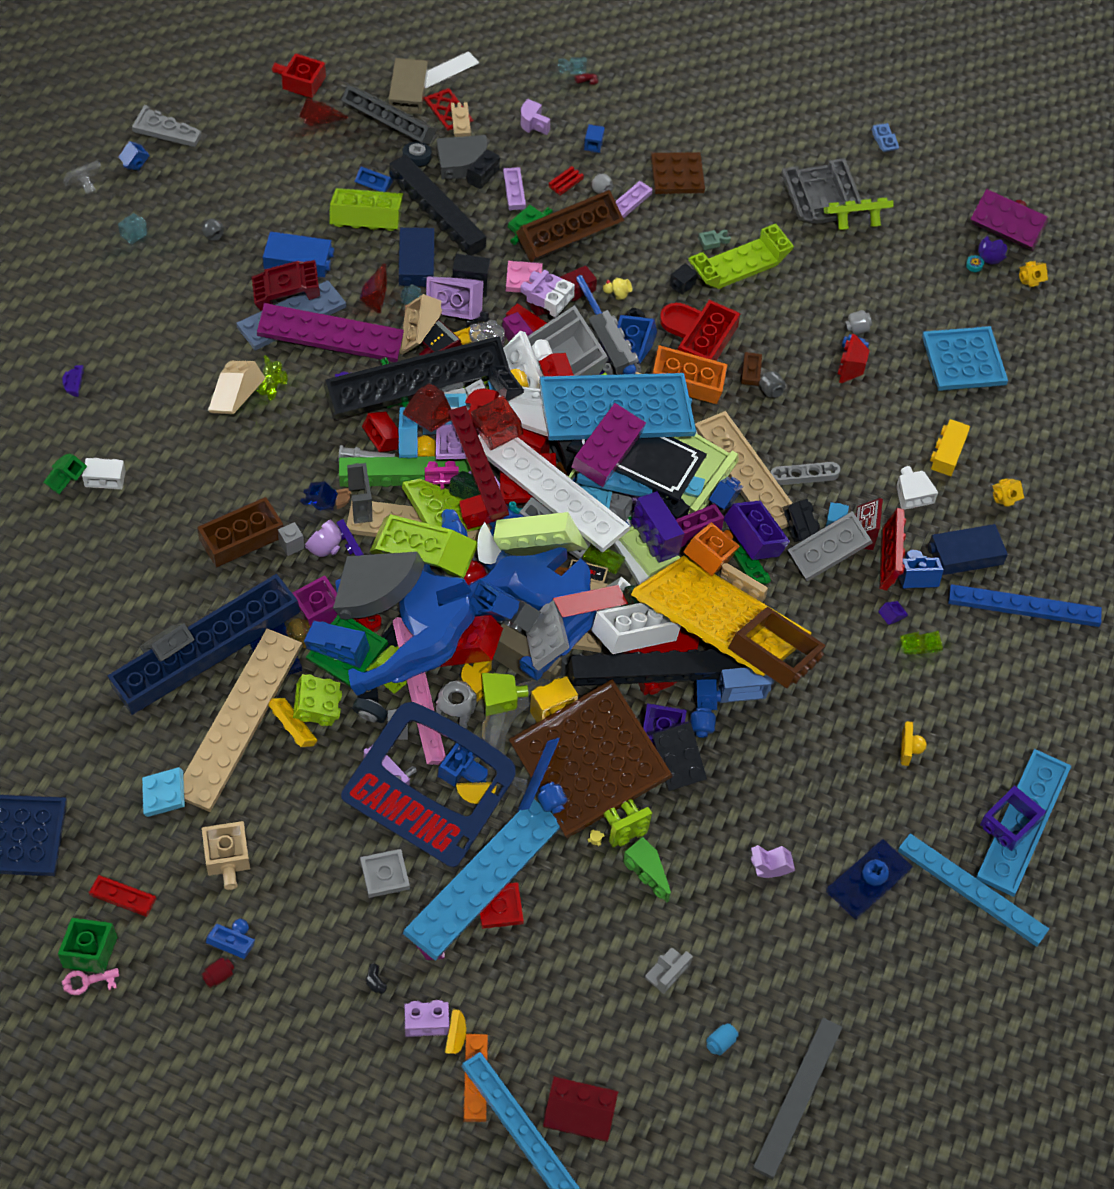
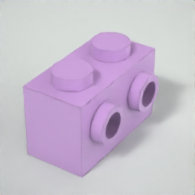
(426, 1018)

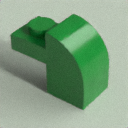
(64, 470)

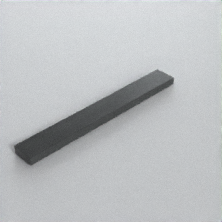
(797, 1098)

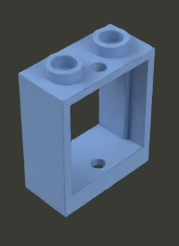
(743, 685)

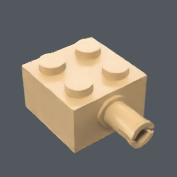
(226, 851)

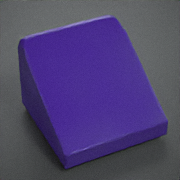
(892, 612)

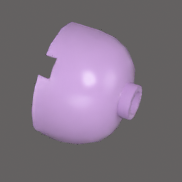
(325, 541)

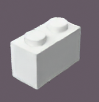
(104, 473)

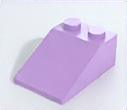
(458, 296)
(448, 443)

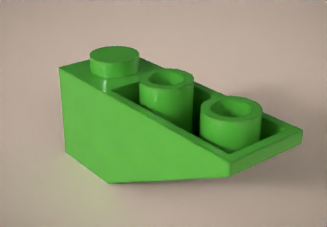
(645, 862)

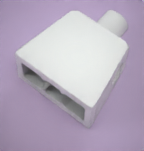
(915, 489)

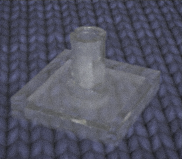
(83, 175)

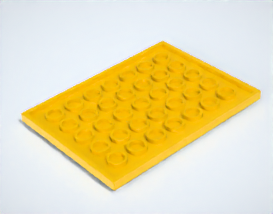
(708, 608)

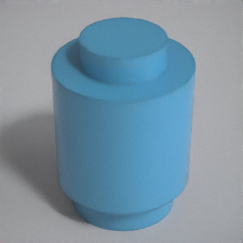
(722, 1039)

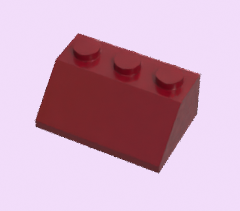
(580, 1109)

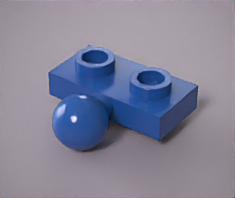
(232, 940)

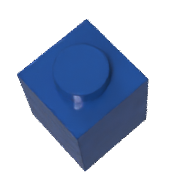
(594, 138)

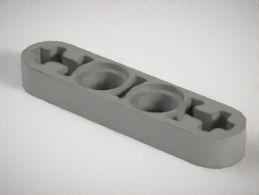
(805, 476)

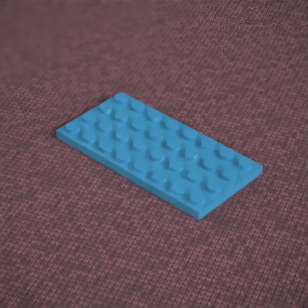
(579, 403)

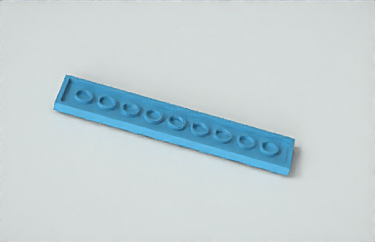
(481, 880)

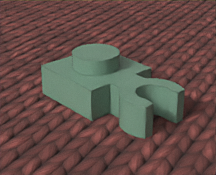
(712, 240)

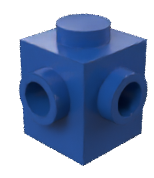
(133, 156)
(708, 694)

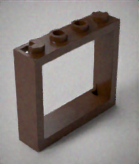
(766, 661)

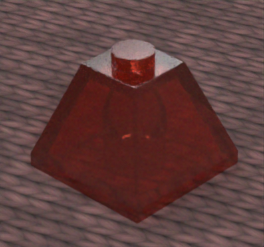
(320, 113)
(428, 408)

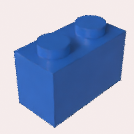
(726, 492)

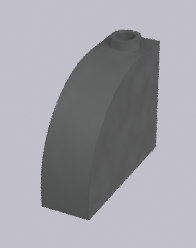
(458, 154)

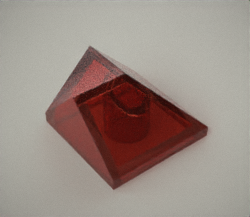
(375, 289)

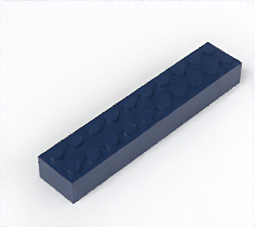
(215, 639)

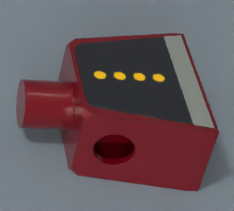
(439, 339)

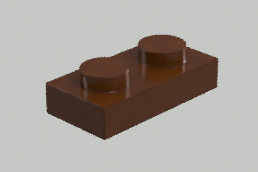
(751, 368)

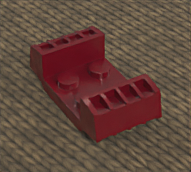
(285, 281)

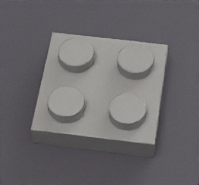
(384, 873)

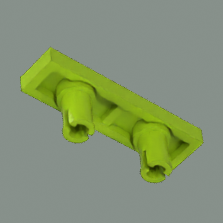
(866, 204)

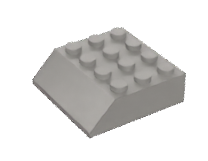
(572, 336)

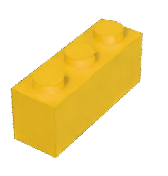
(949, 447)

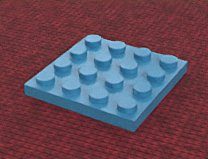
(964, 358)

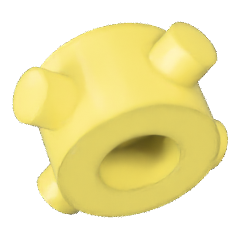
(595, 837)

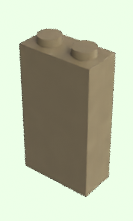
(408, 85)
(513, 647)

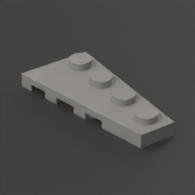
(156, 125)

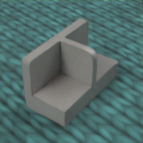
(668, 969)

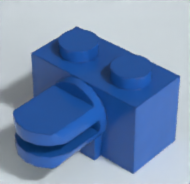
(920, 571)
(461, 764)

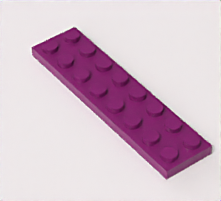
(330, 332)

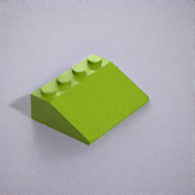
(366, 209)

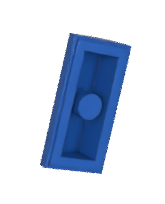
(373, 179)

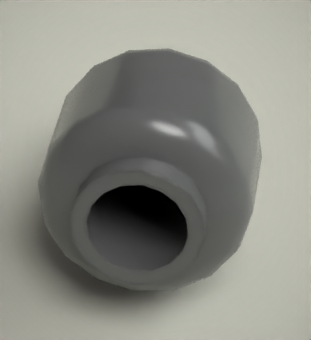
(772, 384)

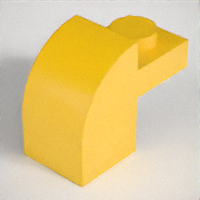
(473, 676)

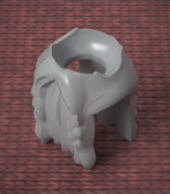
(462, 710)

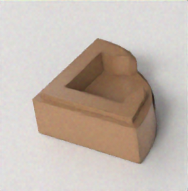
(343, 497)

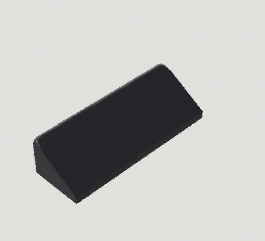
(504, 382)

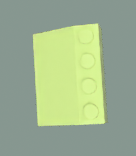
(538, 534)

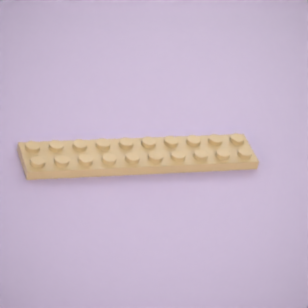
(239, 719)

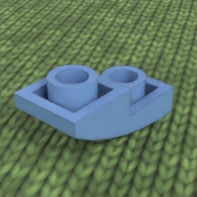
(884, 137)

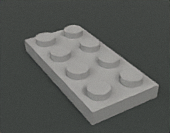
(829, 546)
(547, 636)

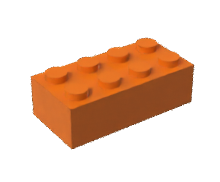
(702, 375)

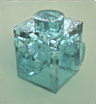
(132, 228)

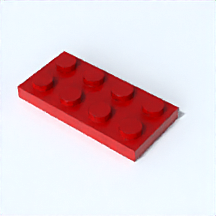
(892, 549)

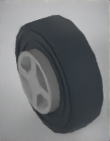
(418, 152)
(370, 710)

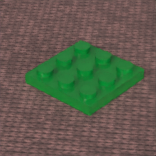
(340, 669)

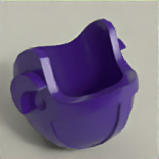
(993, 251)

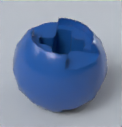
(879, 867)

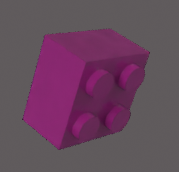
(317, 601)

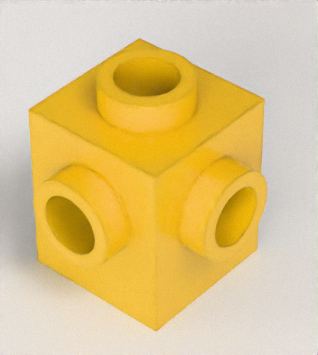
(1033, 273)
(1008, 491)

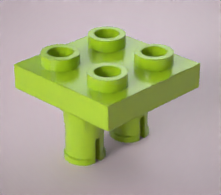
(629, 827)

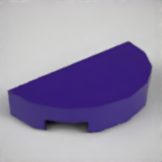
(73, 379)

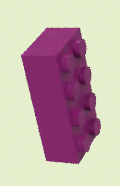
(1009, 219)
(608, 444)

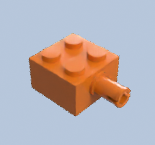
(711, 548)

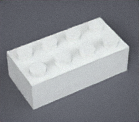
(633, 628)

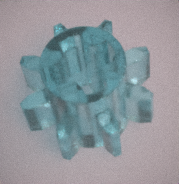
(410, 294)

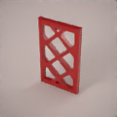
(439, 96)

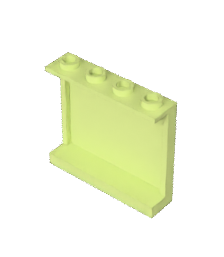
(714, 468)

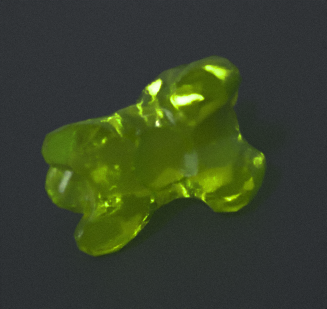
(273, 376)

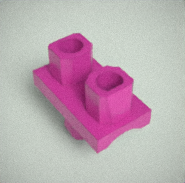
(440, 475)

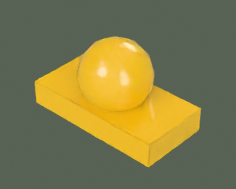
(911, 744)

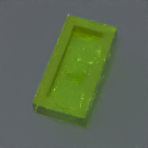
(607, 559)

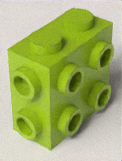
(317, 700)

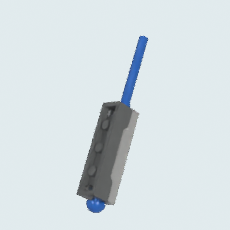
(610, 336)

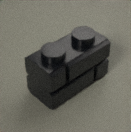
(483, 169)
(801, 519)

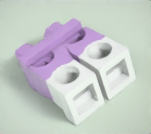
(548, 291)

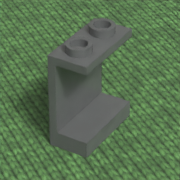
(361, 503)
(168, 641)

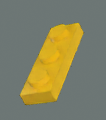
(297, 728)

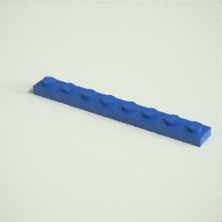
(1025, 605)

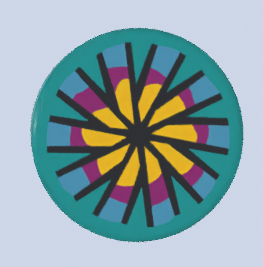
(974, 263)

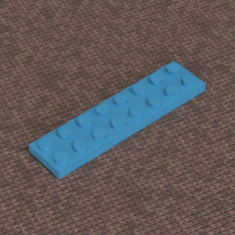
(1042, 783)

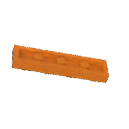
(473, 1100)

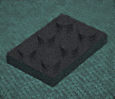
(681, 755)

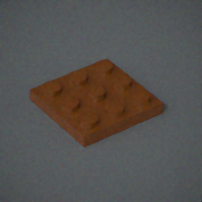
(677, 173)

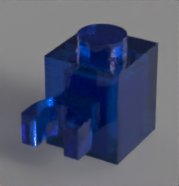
(320, 495)

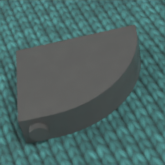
(376, 583)

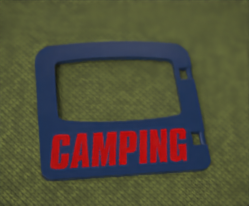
(410, 813)

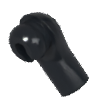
(484, 317)
(374, 981)

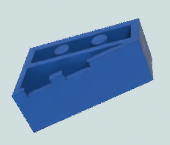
(493, 601)
(338, 643)

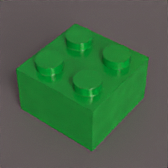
(87, 945)

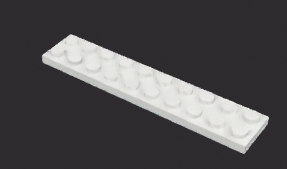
(557, 492)

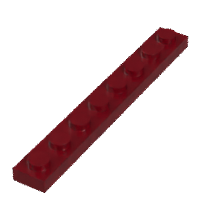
(478, 463)

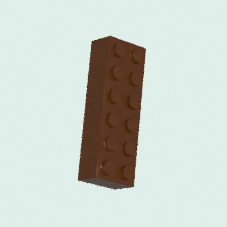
(570, 226)

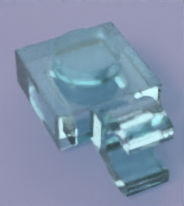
(575, 65)

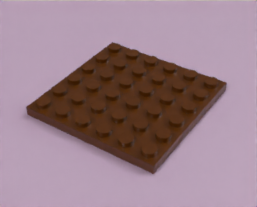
(598, 759)

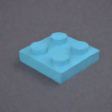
(163, 792)

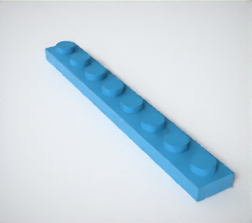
(973, 890)
(518, 1123)

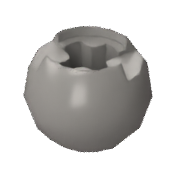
(602, 183)

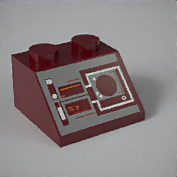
(870, 518)

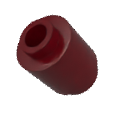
(217, 972)

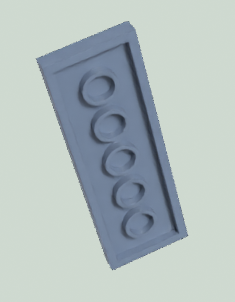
(327, 303)

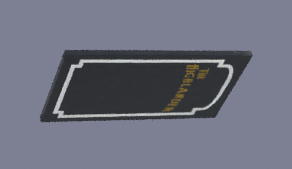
(659, 464)

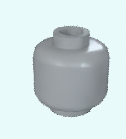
(859, 322)

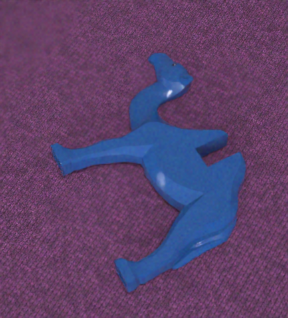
(535, 582)
(432, 626)

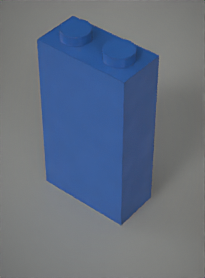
(289, 248)

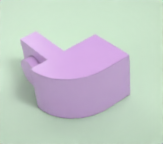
(532, 118)
(772, 863)

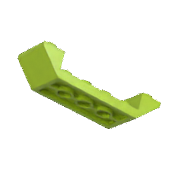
(743, 260)
(434, 544)

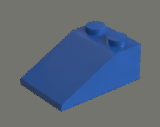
(640, 333)

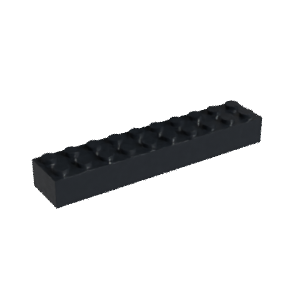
(401, 379)

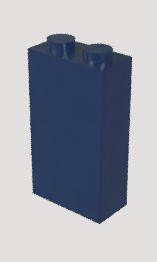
(416, 256)
(968, 549)

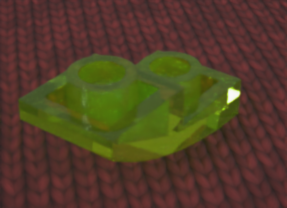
(921, 644)

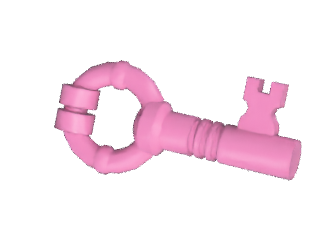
(88, 979)

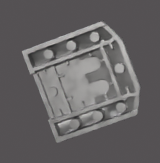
(817, 187)

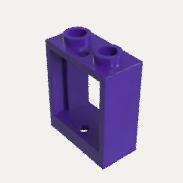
(1024, 805)

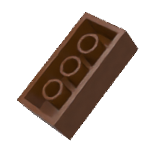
(240, 532)

